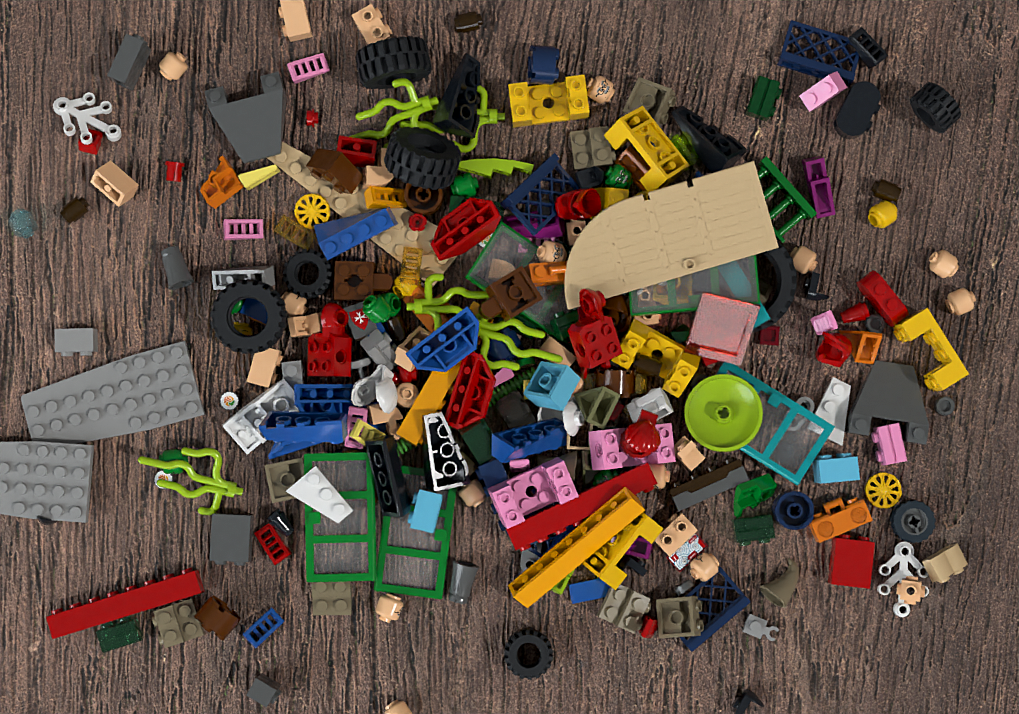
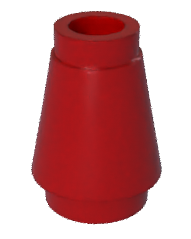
(855, 313)

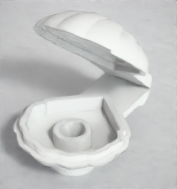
(377, 386)
(571, 416)

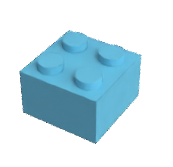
(551, 385)
(838, 469)
(426, 510)

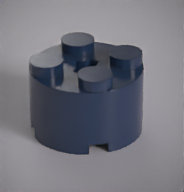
(543, 65)
(500, 351)
(804, 510)

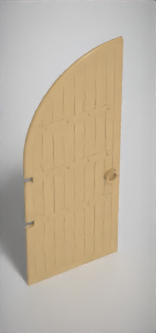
(671, 234)

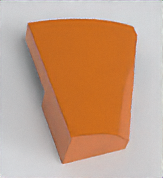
(221, 184)

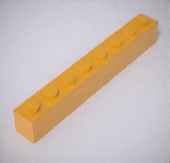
(431, 398)
(576, 547)

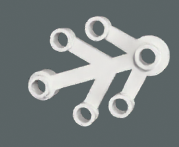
(85, 116)
(901, 573)

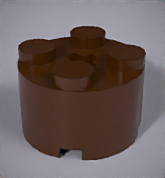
(423, 207)
(619, 309)
(616, 380)
(217, 617)

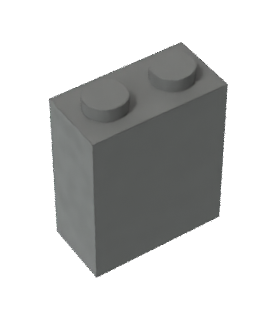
(129, 61)
(231, 538)

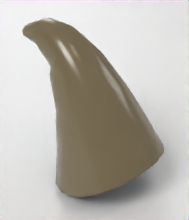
(571, 460)
(781, 589)

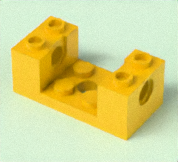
(568, 98)
(663, 159)
(676, 365)
(951, 368)
(604, 560)

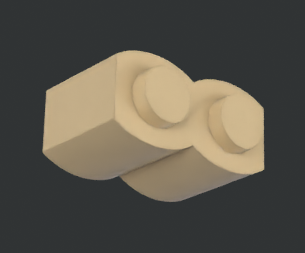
(945, 563)

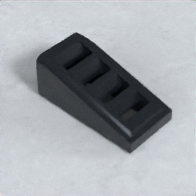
(871, 44)

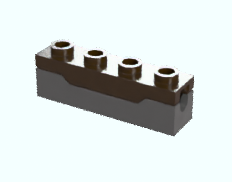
(708, 484)

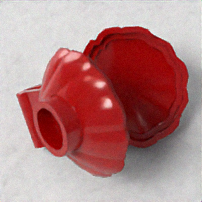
(642, 436)

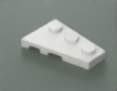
(834, 408)
(321, 495)

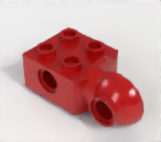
(594, 335)
(331, 350)

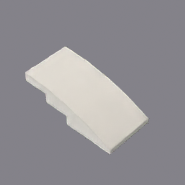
(245, 423)

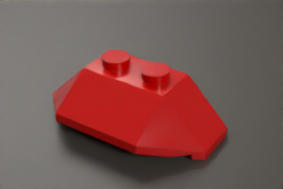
(465, 227)
(471, 392)

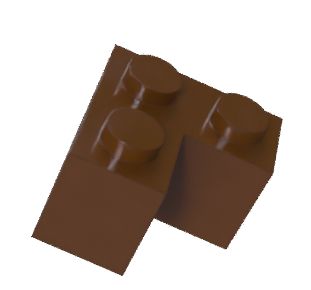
(336, 169)

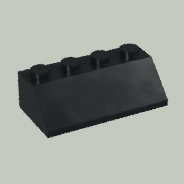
(388, 476)

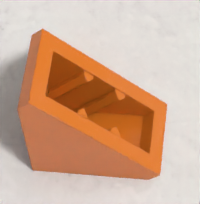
(864, 345)

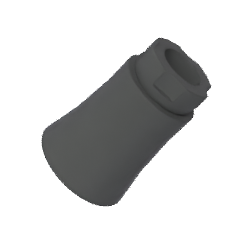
(176, 268)
(462, 581)

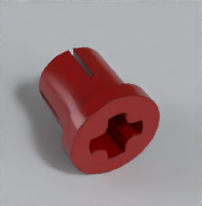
(174, 171)

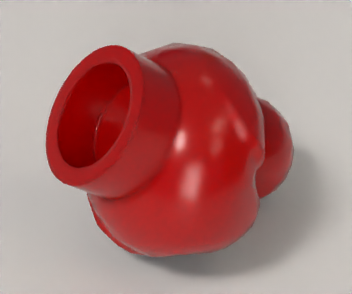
(405, 376)

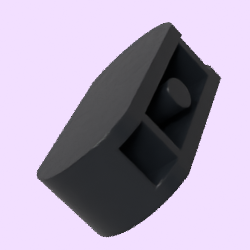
(857, 110)

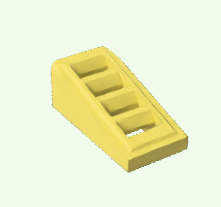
(254, 178)
(367, 433)

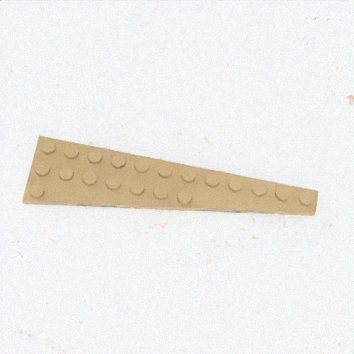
(392, 240)

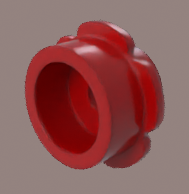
(312, 118)
(412, 221)

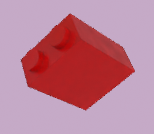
(851, 561)

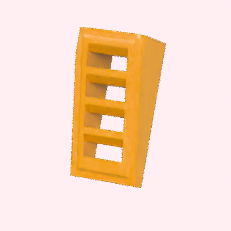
(374, 201)

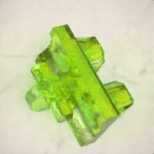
(680, 143)

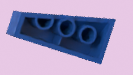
(346, 233)
(304, 426)
(528, 440)

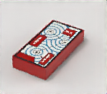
(687, 552)

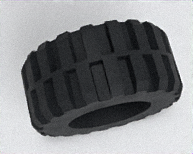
(393, 59)
(422, 158)
(222, 316)

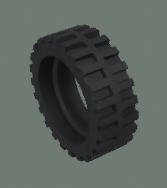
(785, 285)

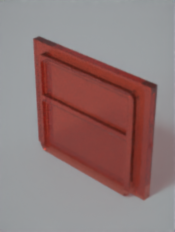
(721, 328)

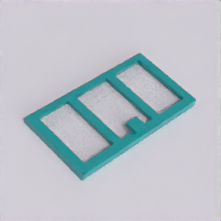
(788, 432)

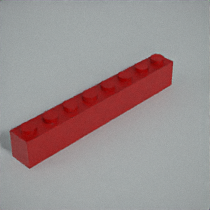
(559, 516)
(124, 604)

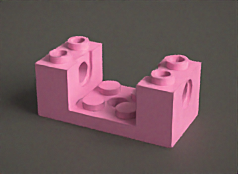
(609, 454)
(551, 485)

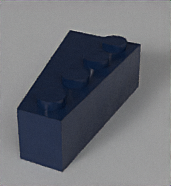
(492, 473)

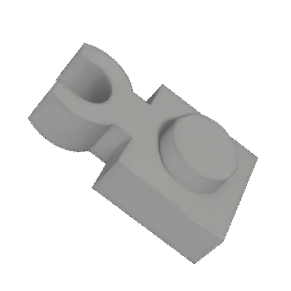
(757, 627)

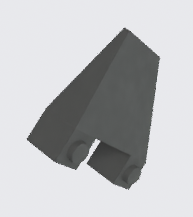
(252, 123)
(890, 394)

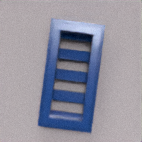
(251, 640)

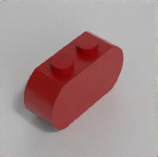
(882, 298)

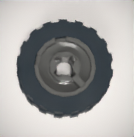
(902, 516)

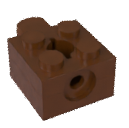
(358, 280)
(510, 296)

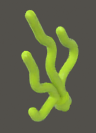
(414, 110)
(487, 116)
(430, 305)
(486, 331)
(215, 485)

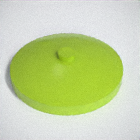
(723, 413)

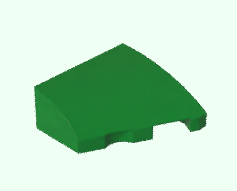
(753, 493)

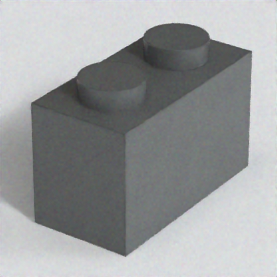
(264, 690)

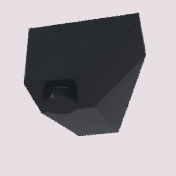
(458, 106)
(711, 146)
(441, 455)

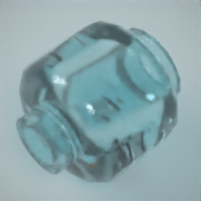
(22, 223)

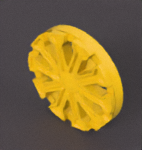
(312, 210)
(883, 490)

